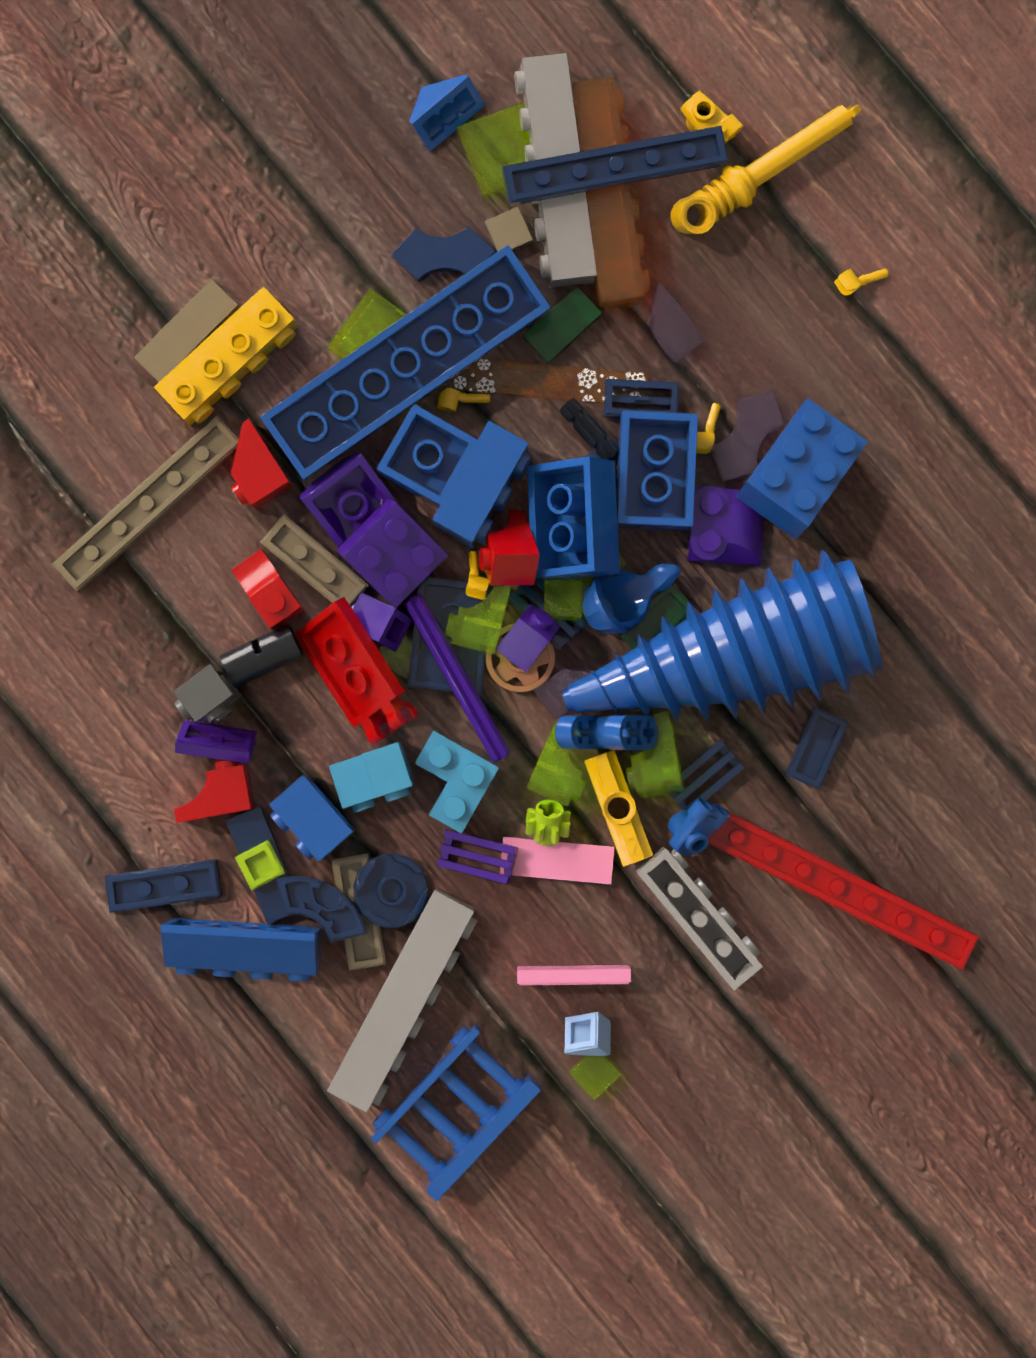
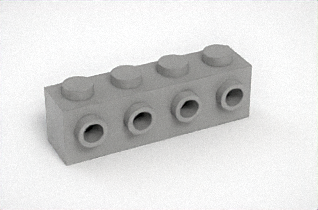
(699, 919)

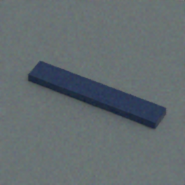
(615, 165)

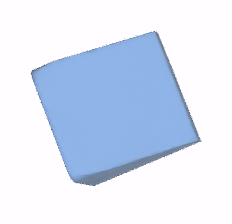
(588, 1035)

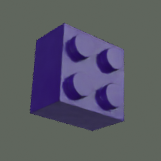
(392, 552)

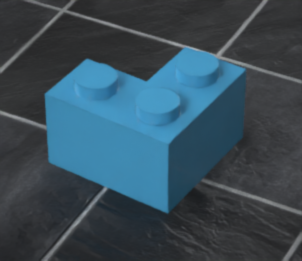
(373, 775)
(465, 775)

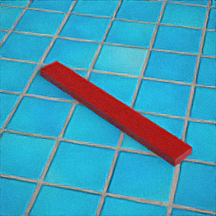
(844, 890)

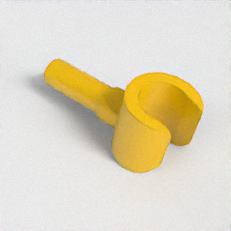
(849, 283)
(450, 397)
(706, 439)
(476, 585)

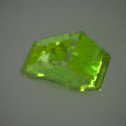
(479, 625)
(657, 769)
(555, 774)

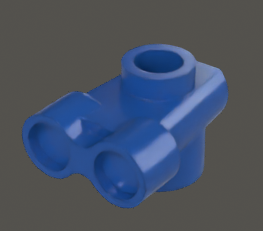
(695, 825)

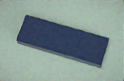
(247, 832)
(163, 885)

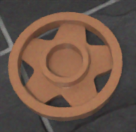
(507, 670)

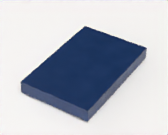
(443, 598)

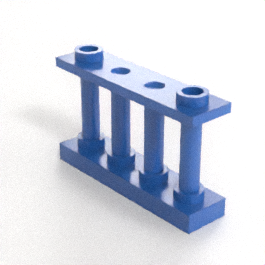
(492, 1119)

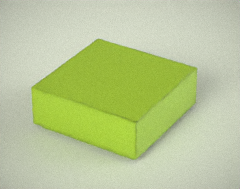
(260, 864)

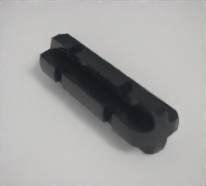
(589, 429)

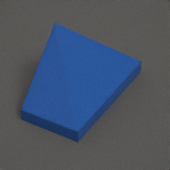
(444, 108)

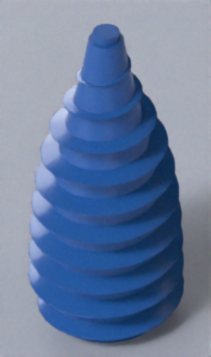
(746, 648)

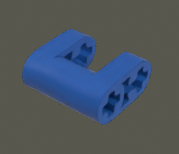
(607, 732)

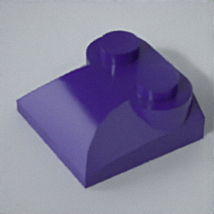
(345, 497)
(724, 529)

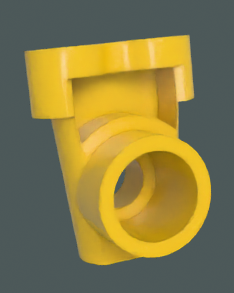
(730, 124)

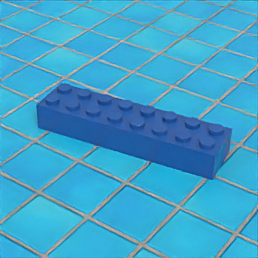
(405, 363)

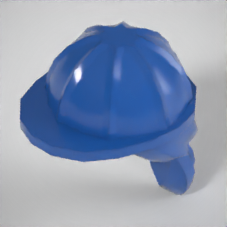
(623, 599)

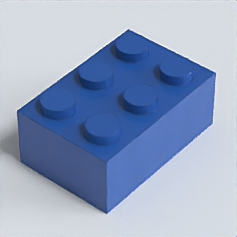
(802, 469)
(656, 470)
(482, 486)
(574, 518)

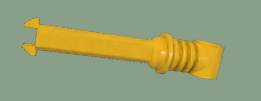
(739, 184)

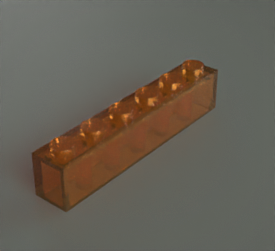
(610, 209)

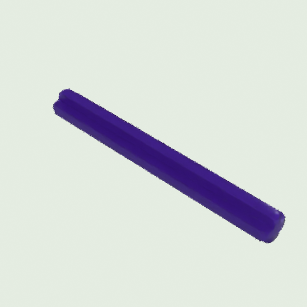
(457, 678)

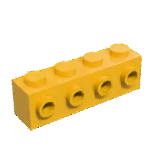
(227, 357)

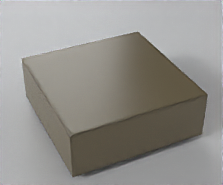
(509, 230)

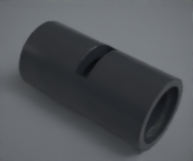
(261, 656)

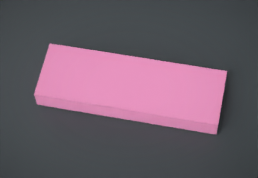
(562, 861)
(573, 975)

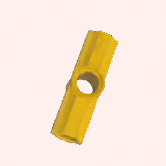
(626, 832)

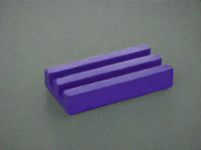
(216, 741)
(448, 849)

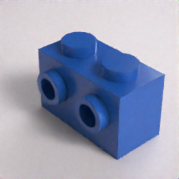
(311, 818)

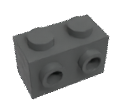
(207, 696)

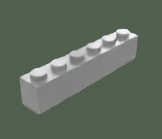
(553, 132)
(402, 999)

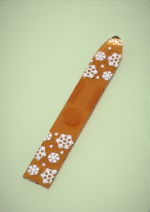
(542, 381)

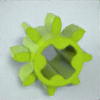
(548, 822)

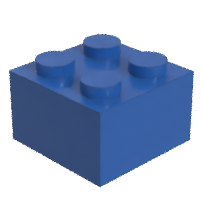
(426, 456)

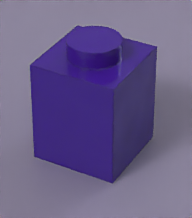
(381, 621)
(528, 637)

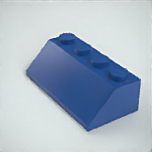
(242, 947)

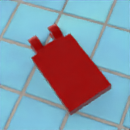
(355, 671)

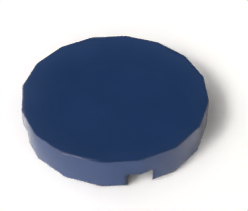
(390, 890)

